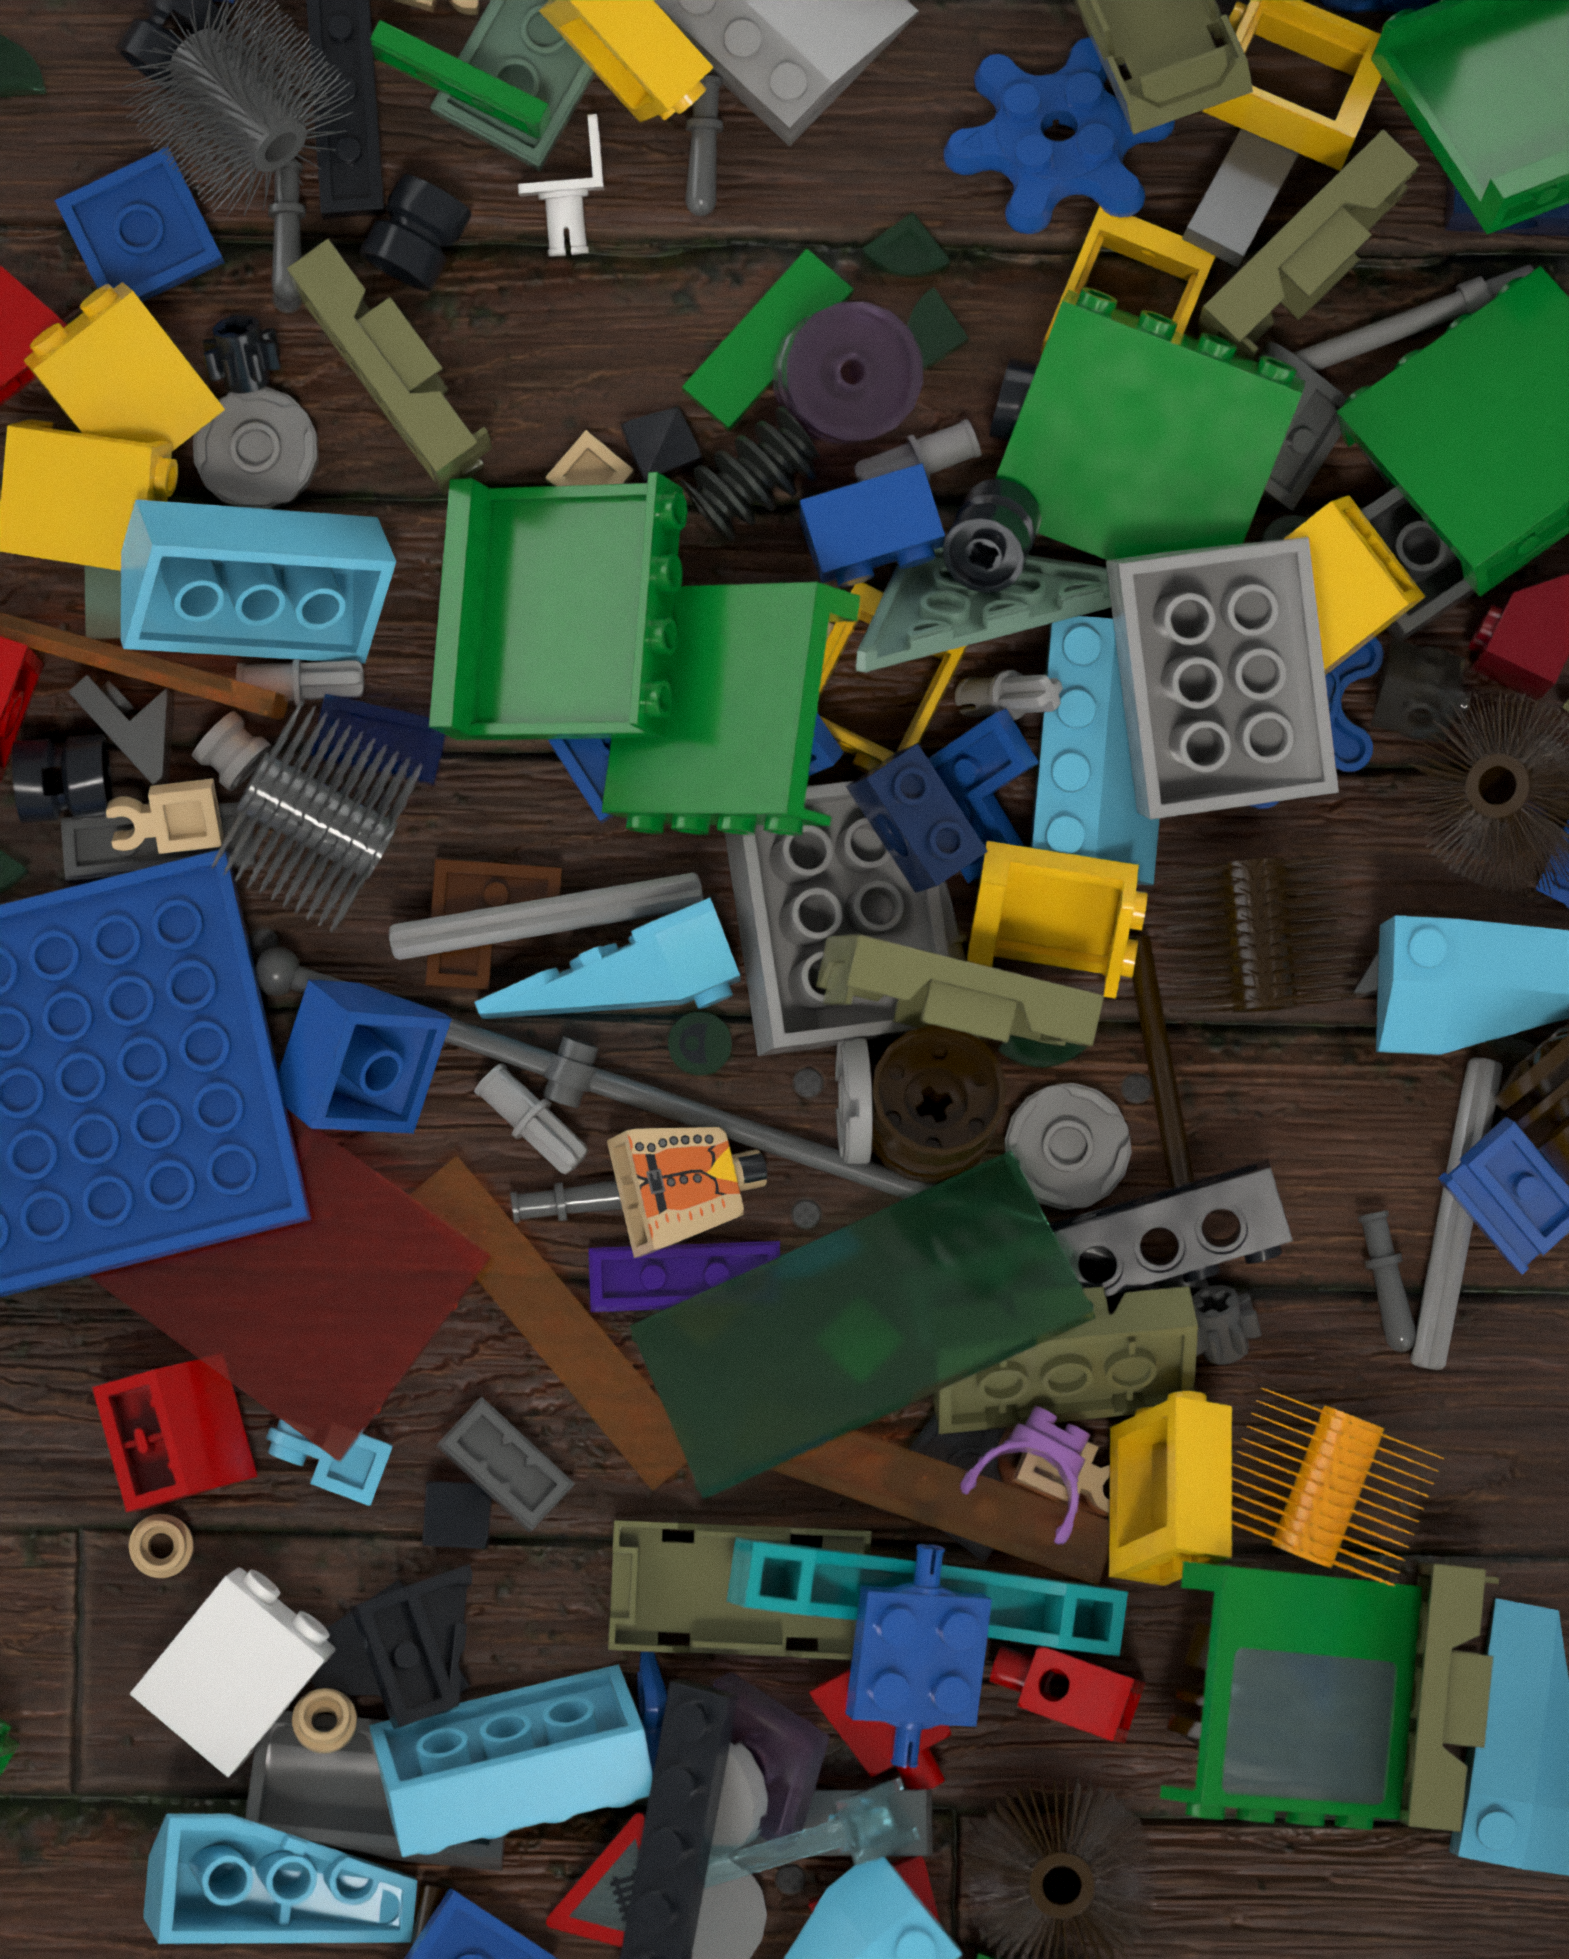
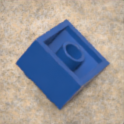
(872, 526)
(360, 1058)

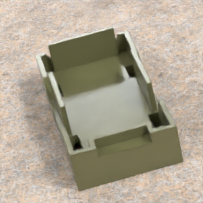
(1167, 56)
(1311, 248)
(390, 365)
(956, 993)
(1087, 1372)
(686, 1590)
(1447, 1695)

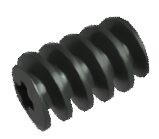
(753, 474)

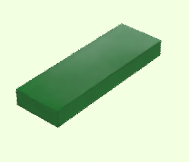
(460, 80)
(743, 363)

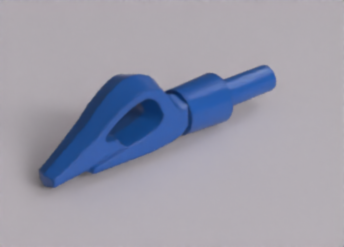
(651, 1702)

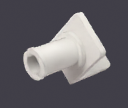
(565, 200)

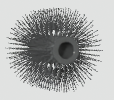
(237, 100)
(318, 817)

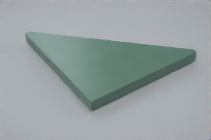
(933, 613)

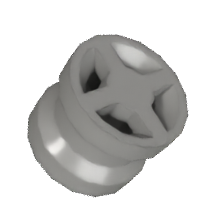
(231, 750)

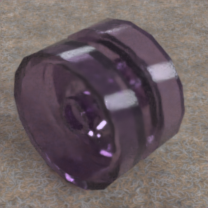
(883, 362)

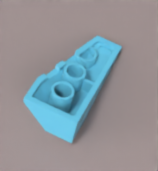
(664, 965)
(1466, 982)
(1521, 1778)
(255, 1884)
(872, 1917)

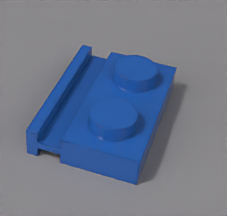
(1511, 1194)

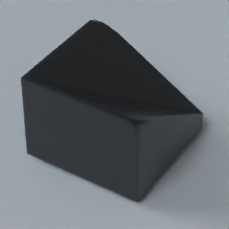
(661, 444)
(456, 1515)

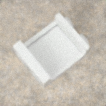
(234, 1669)

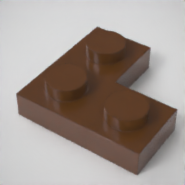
(475, 886)

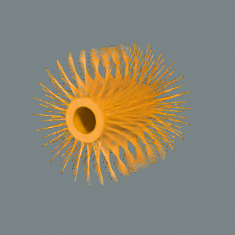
(1327, 1489)

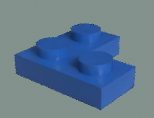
(977, 768)

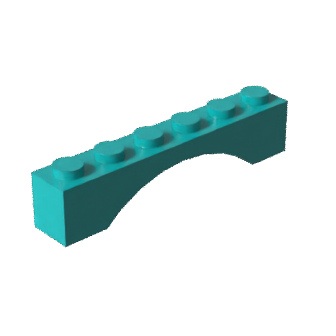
(1022, 1606)

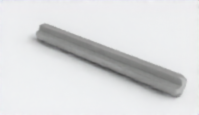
(544, 916)
(1453, 1223)

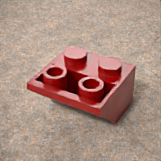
(174, 1434)

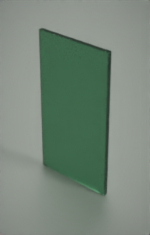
(860, 1323)

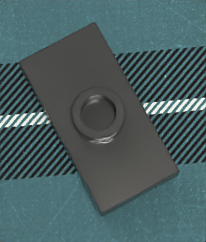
(505, 1464)

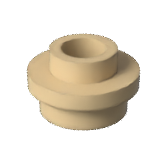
(141, 1540)
(324, 1701)

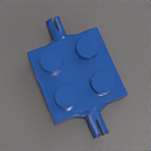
(918, 1656)

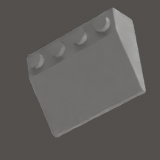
(789, 54)
(1222, 677)
(815, 888)

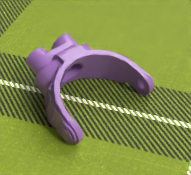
(1054, 1445)

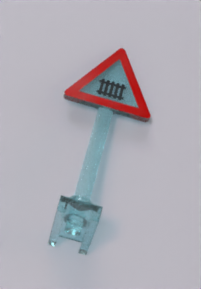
(602, 1896)

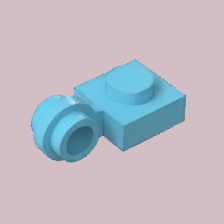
(353, 1477)

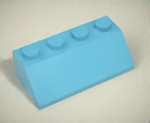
(252, 581)
(1084, 764)
(513, 1761)

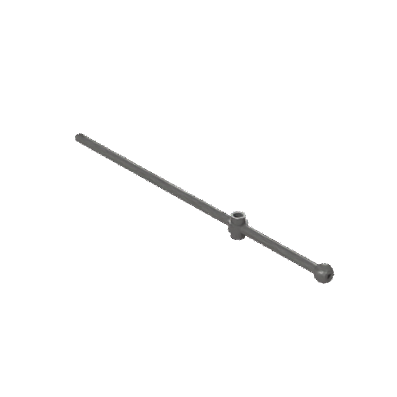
(573, 1072)

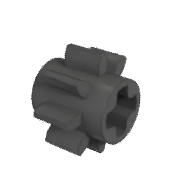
(1224, 1324)

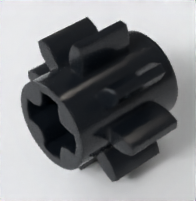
(241, 354)

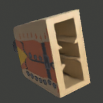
(680, 1182)

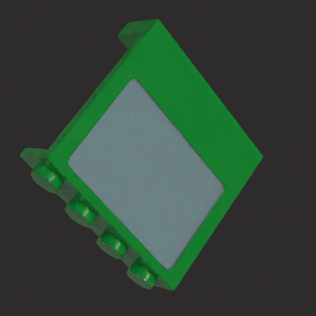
(1303, 1697)

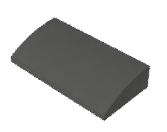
(340, 1798)

